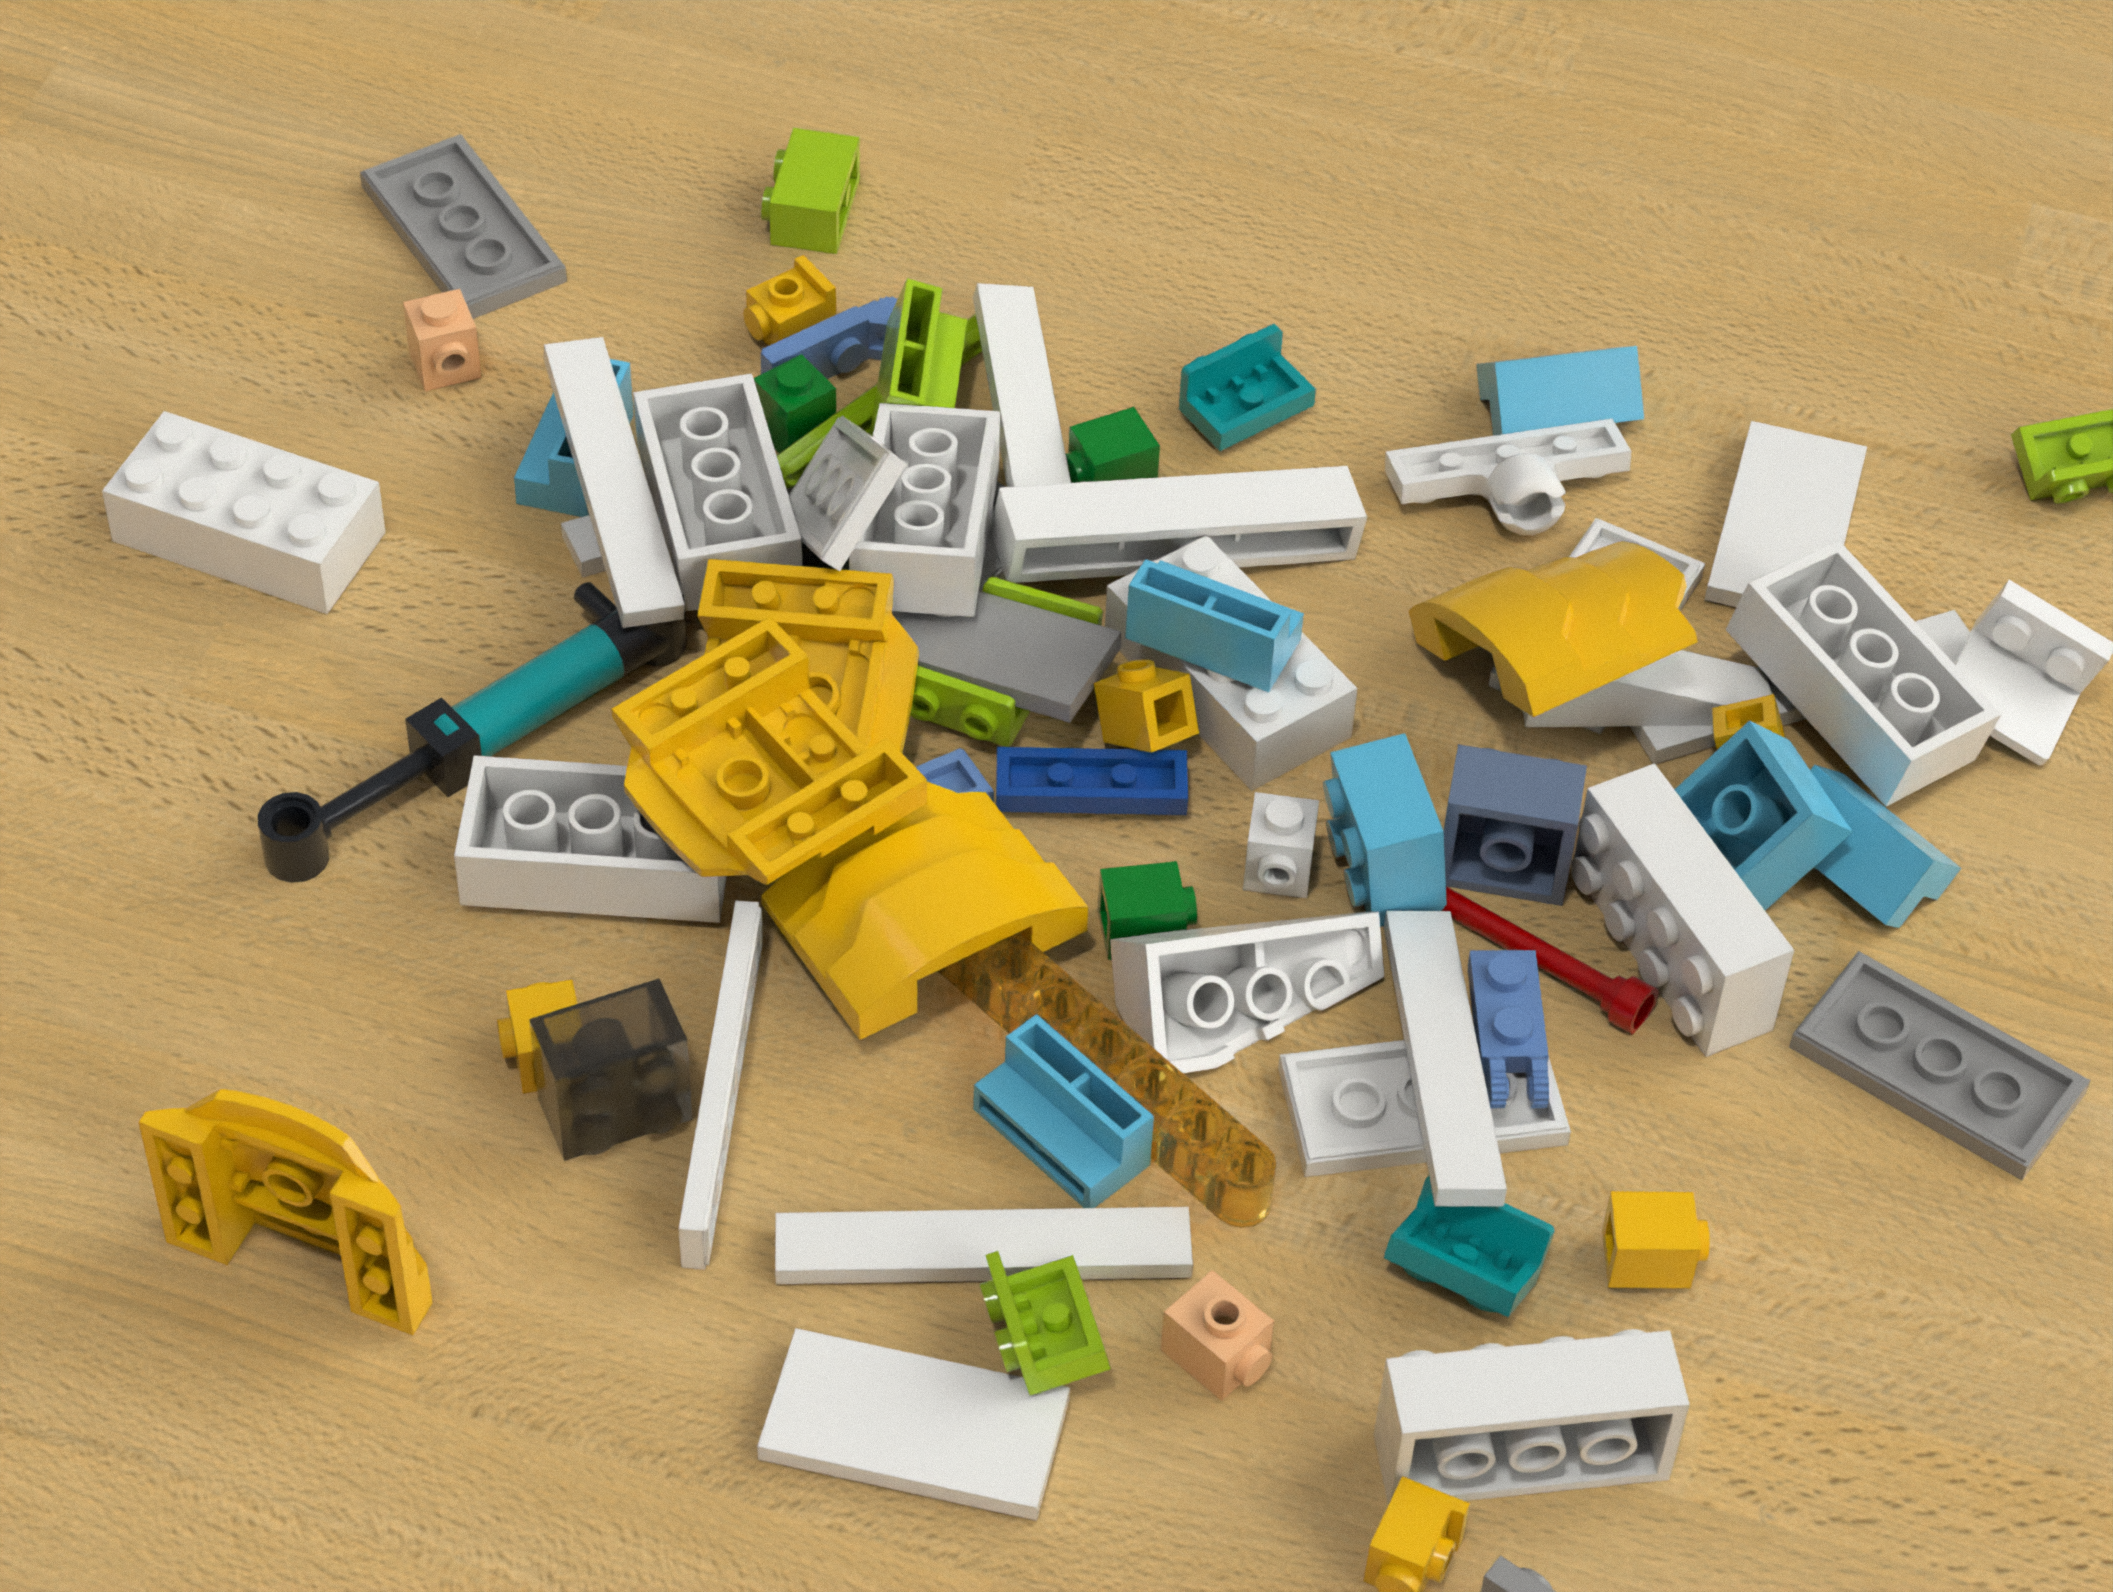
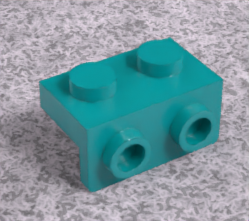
(1243, 389)
(1474, 1250)

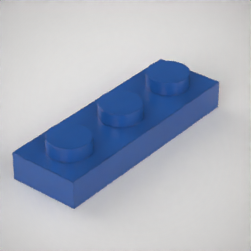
(1091, 781)

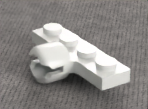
(1512, 470)

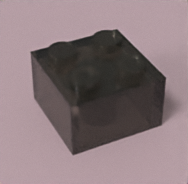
(611, 1069)

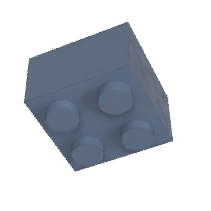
(1512, 824)

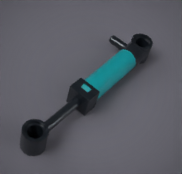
(447, 737)

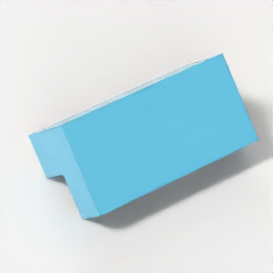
(1562, 389)
(547, 470)
(1211, 624)
(1884, 859)
(1065, 1114)

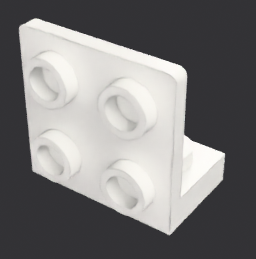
(2031, 667)

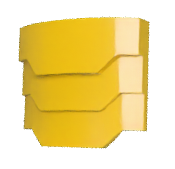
(844, 622)
(1562, 622)
(752, 766)
(917, 902)
(277, 1166)

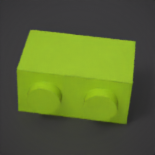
(812, 190)

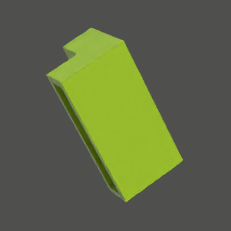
(920, 351)

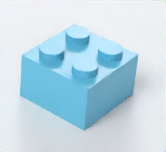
(1764, 811)
(1385, 828)

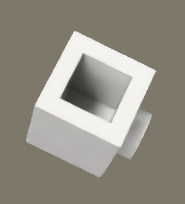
(1280, 845)

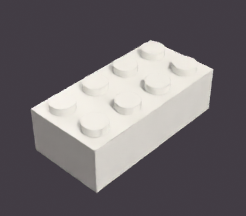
(714, 478)
(939, 510)
(244, 512)
(1862, 672)
(1245, 726)
(570, 844)
(1680, 910)
(1532, 1416)

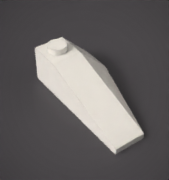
(1664, 693)
(1229, 986)

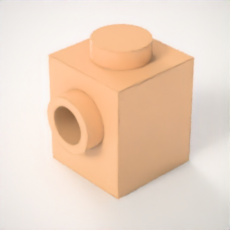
(442, 339)
(1218, 1336)

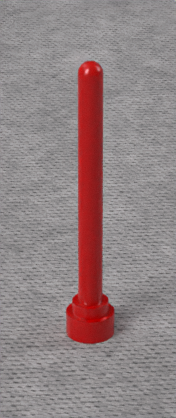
(1625, 1000)

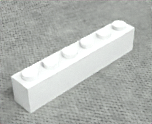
(1120, 523)

